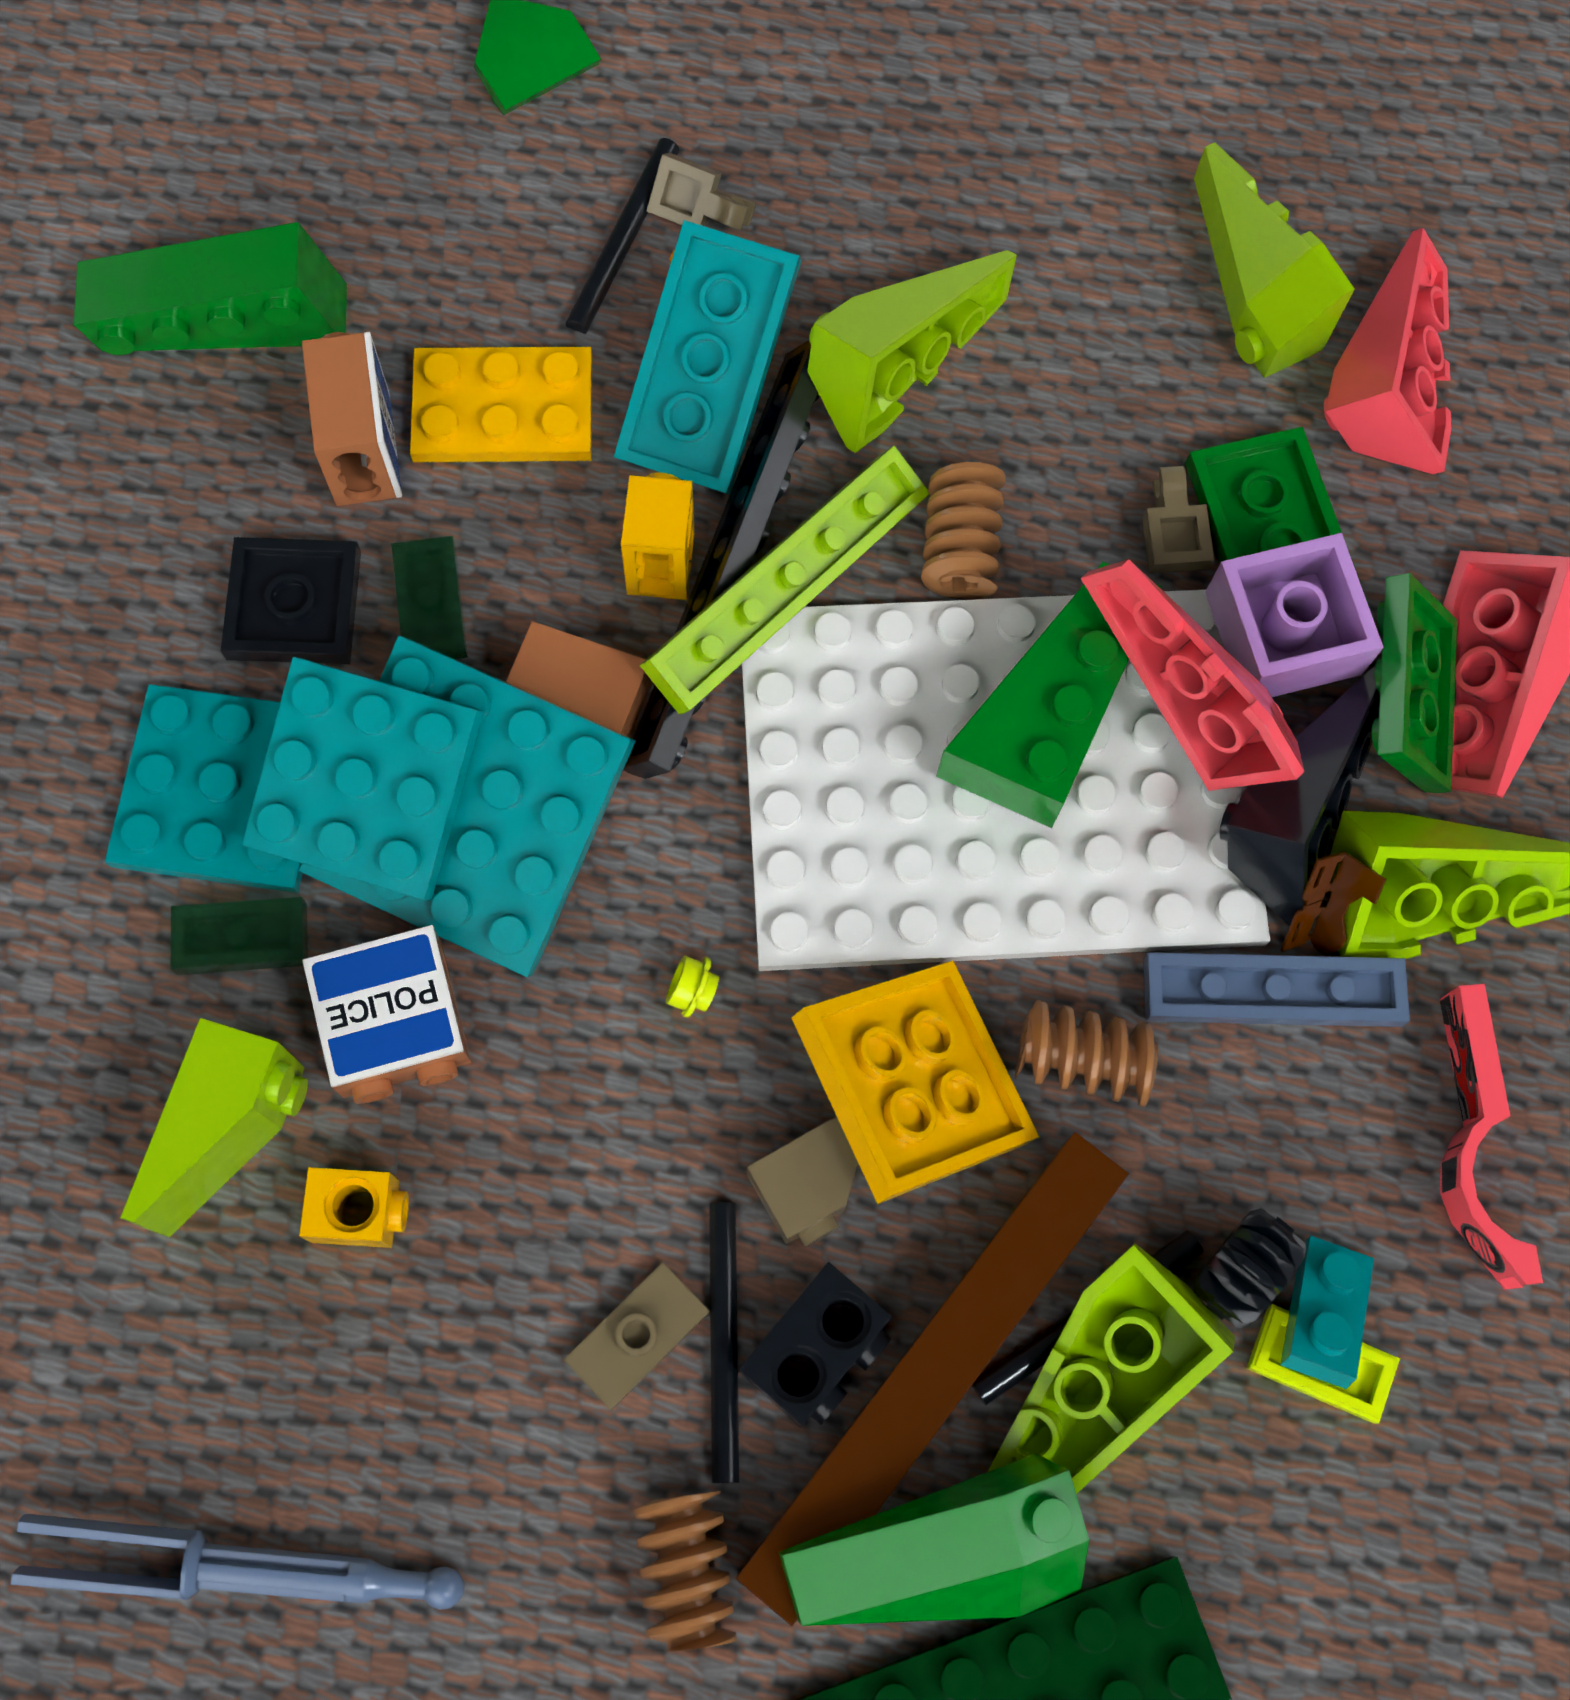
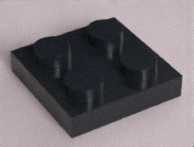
(291, 600)

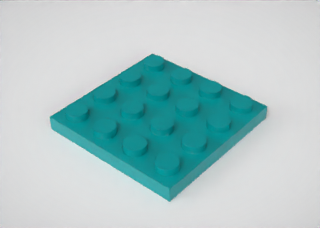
(521, 818)

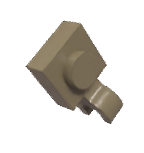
(691, 194)
(1175, 531)

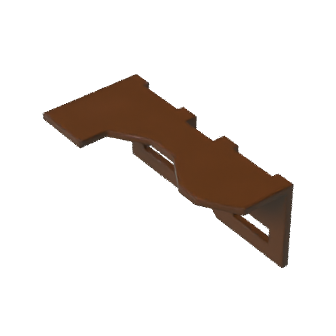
(1350, 884)

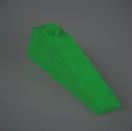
(956, 1554)

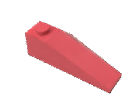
(1388, 374)
(1507, 660)
(1206, 696)

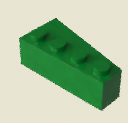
(212, 294)
(1041, 717)

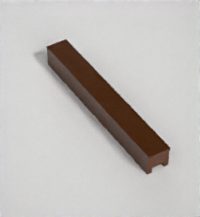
(941, 1362)

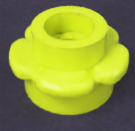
(692, 986)

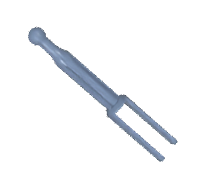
(235, 1568)

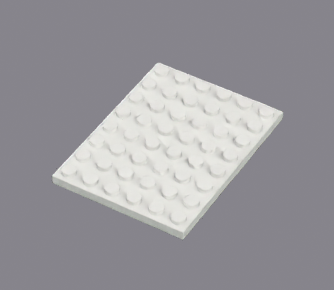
(890, 865)

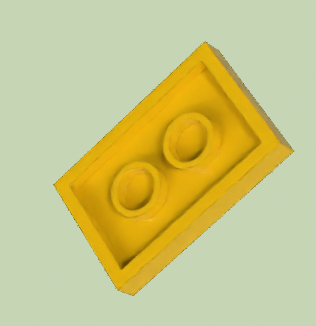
(501, 404)

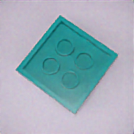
(362, 778)
(195, 789)

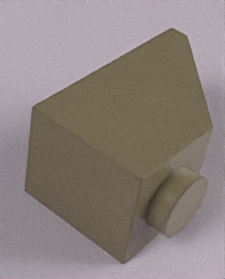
(806, 1183)

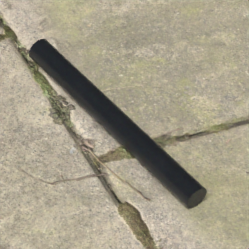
(618, 243)
(724, 1343)
(1037, 1350)

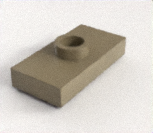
(636, 1336)

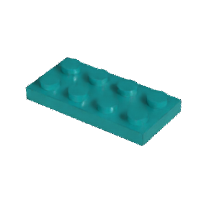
(707, 356)

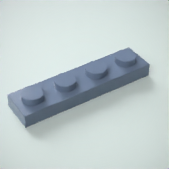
(1275, 989)

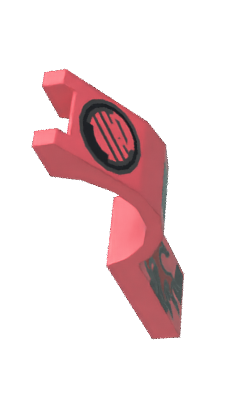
(1482, 1105)

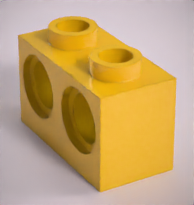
(658, 536)

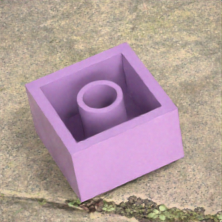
(1295, 615)

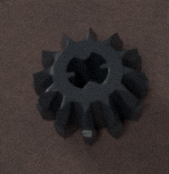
(1250, 1268)

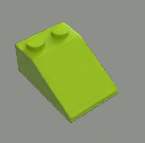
(216, 1118)

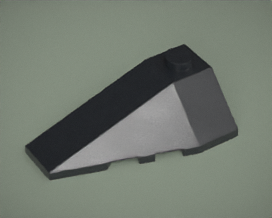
(1288, 824)

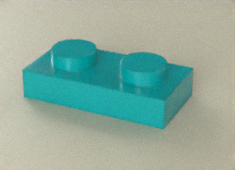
(1328, 1313)

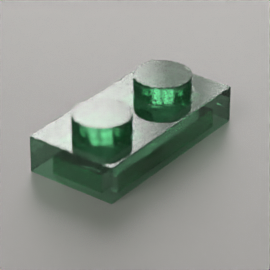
(430, 594)
(238, 936)

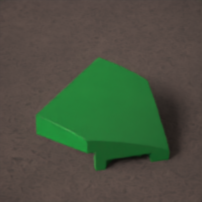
(530, 51)

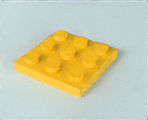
(914, 1079)

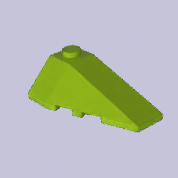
(1276, 283)

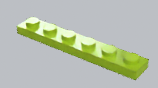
(784, 581)

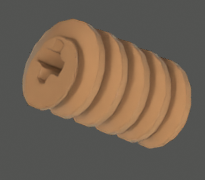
(963, 530)
(1088, 1051)
(685, 1572)

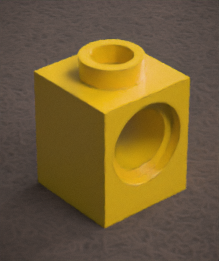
(324, 1203)

